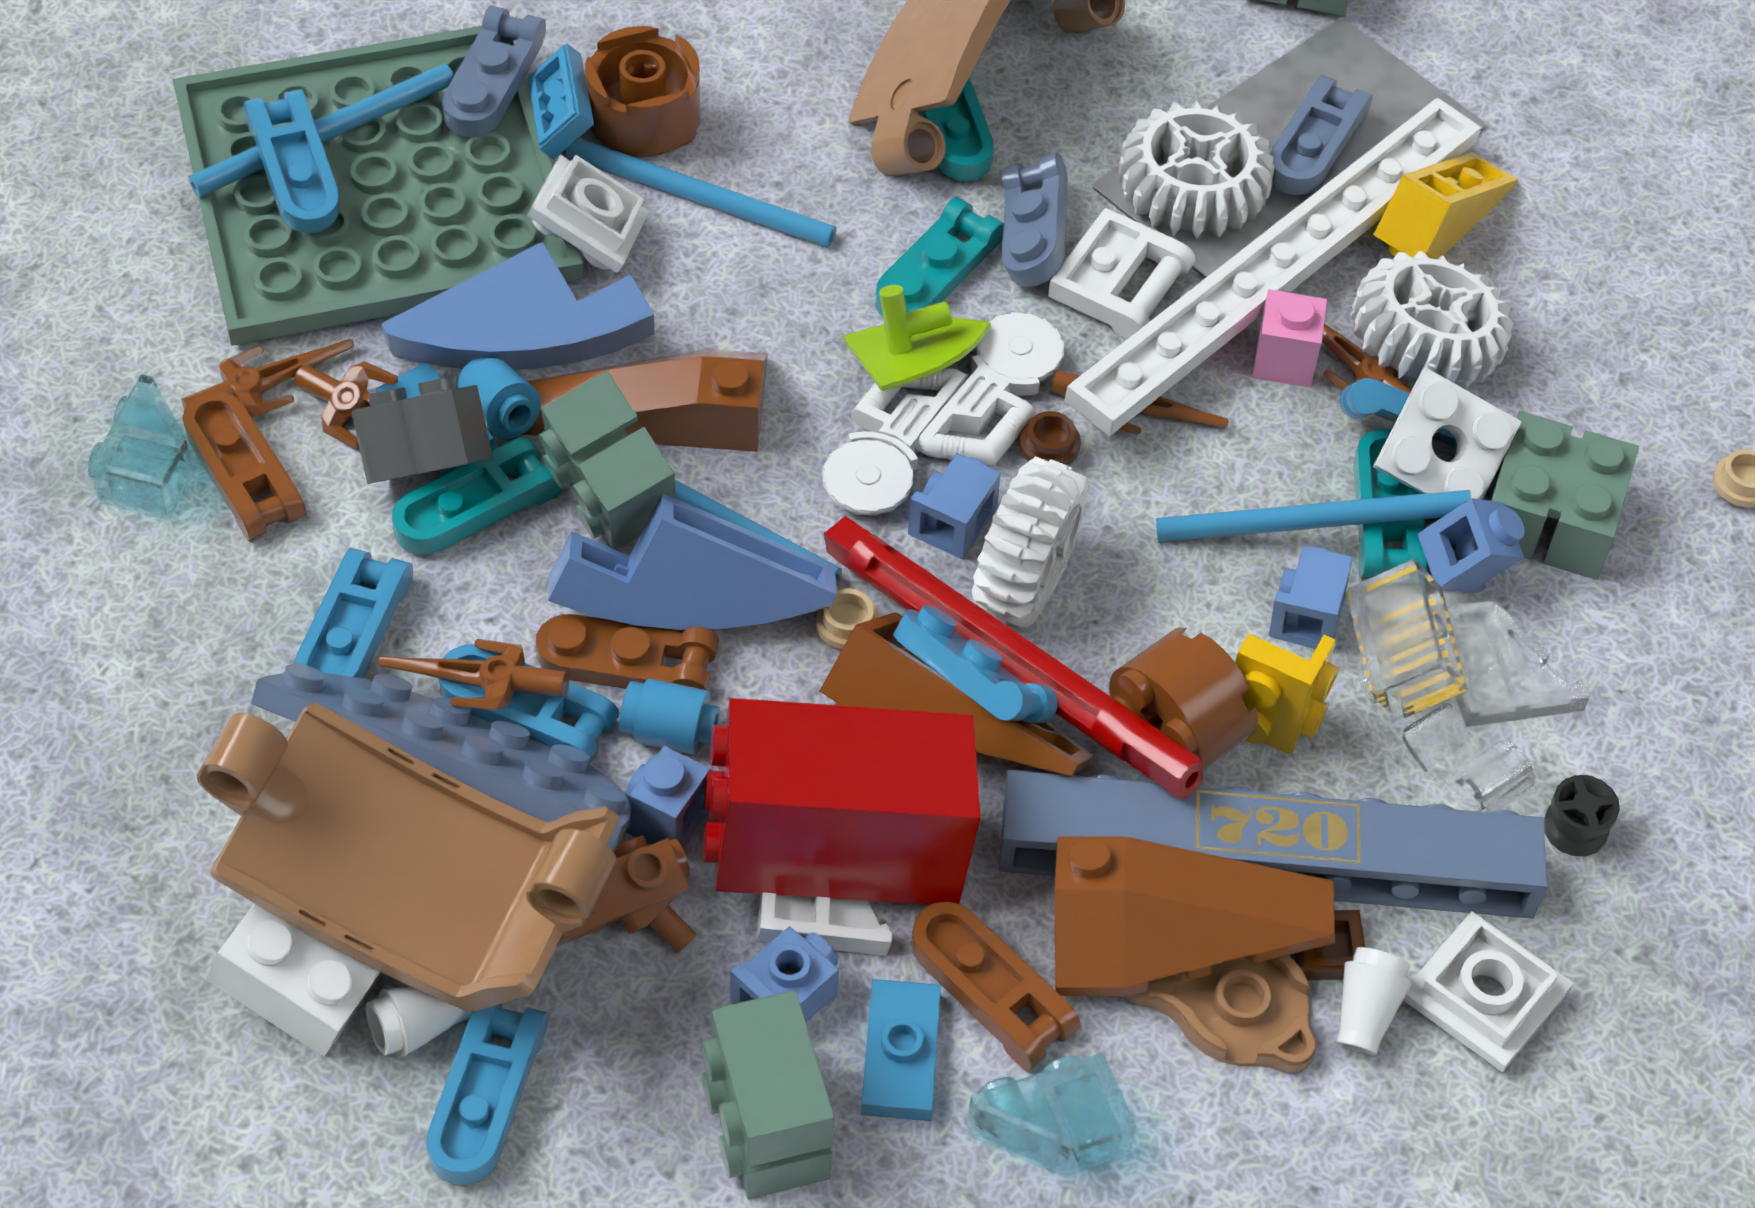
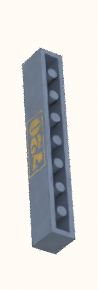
(1366, 846)

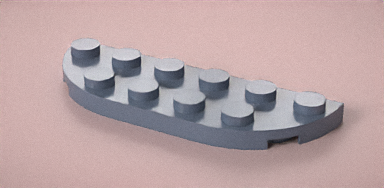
(480, 753)

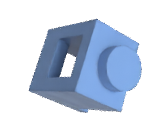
(955, 505)
(1483, 539)
(1311, 597)
(667, 798)
(808, 957)

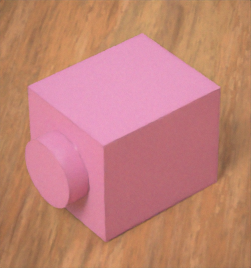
(1289, 338)

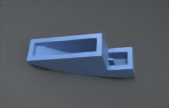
(522, 317)
(690, 574)

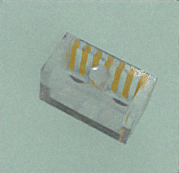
(1404, 641)

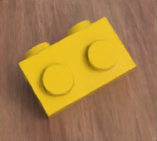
(1286, 690)

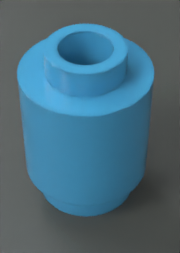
(506, 397)
(668, 715)

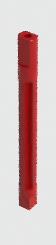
(1077, 699)

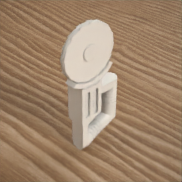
(1007, 363)
(877, 465)

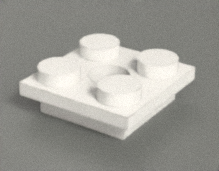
(589, 212)
(1479, 429)
(1487, 1023)

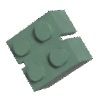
(610, 473)
(1570, 481)
(768, 1095)

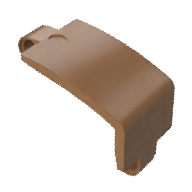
(928, 64)
(401, 857)

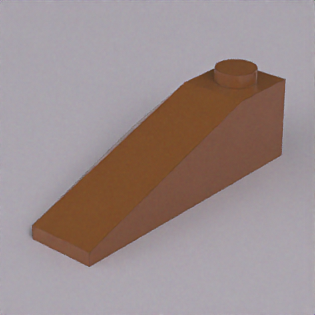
(683, 398)
(884, 674)
(1159, 911)

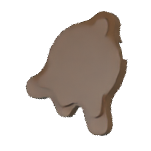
(1241, 1012)

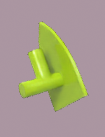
(914, 341)

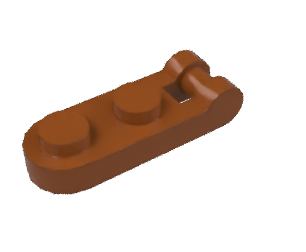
(240, 462)
(620, 653)
(991, 981)

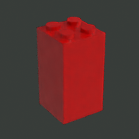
(842, 802)

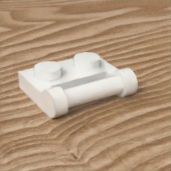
(1107, 261)

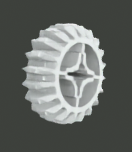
(1195, 182)
(1433, 318)
(1030, 541)

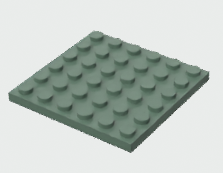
(412, 194)

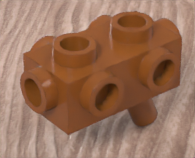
(641, 891)

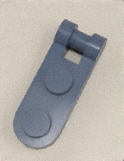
(492, 72)
(1317, 136)
(1034, 220)

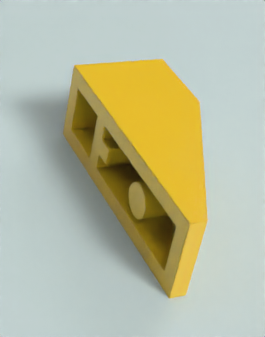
(1441, 204)

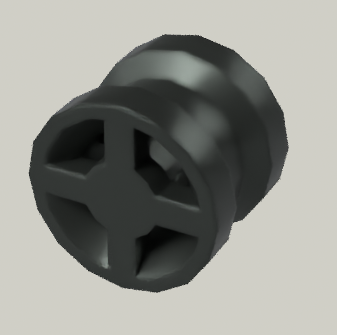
(1590, 801)

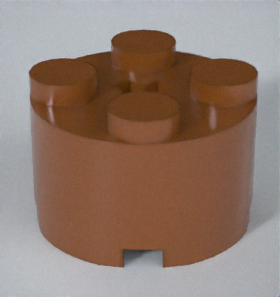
(643, 91)
(1188, 693)

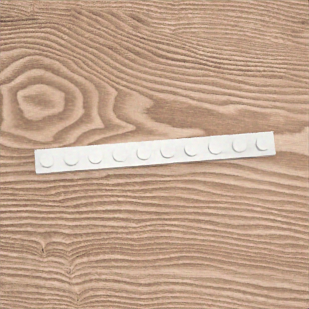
(1276, 260)

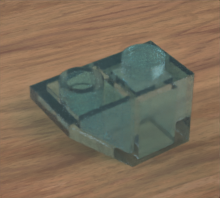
(144, 456)
(1057, 1118)

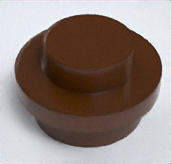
(1050, 437)

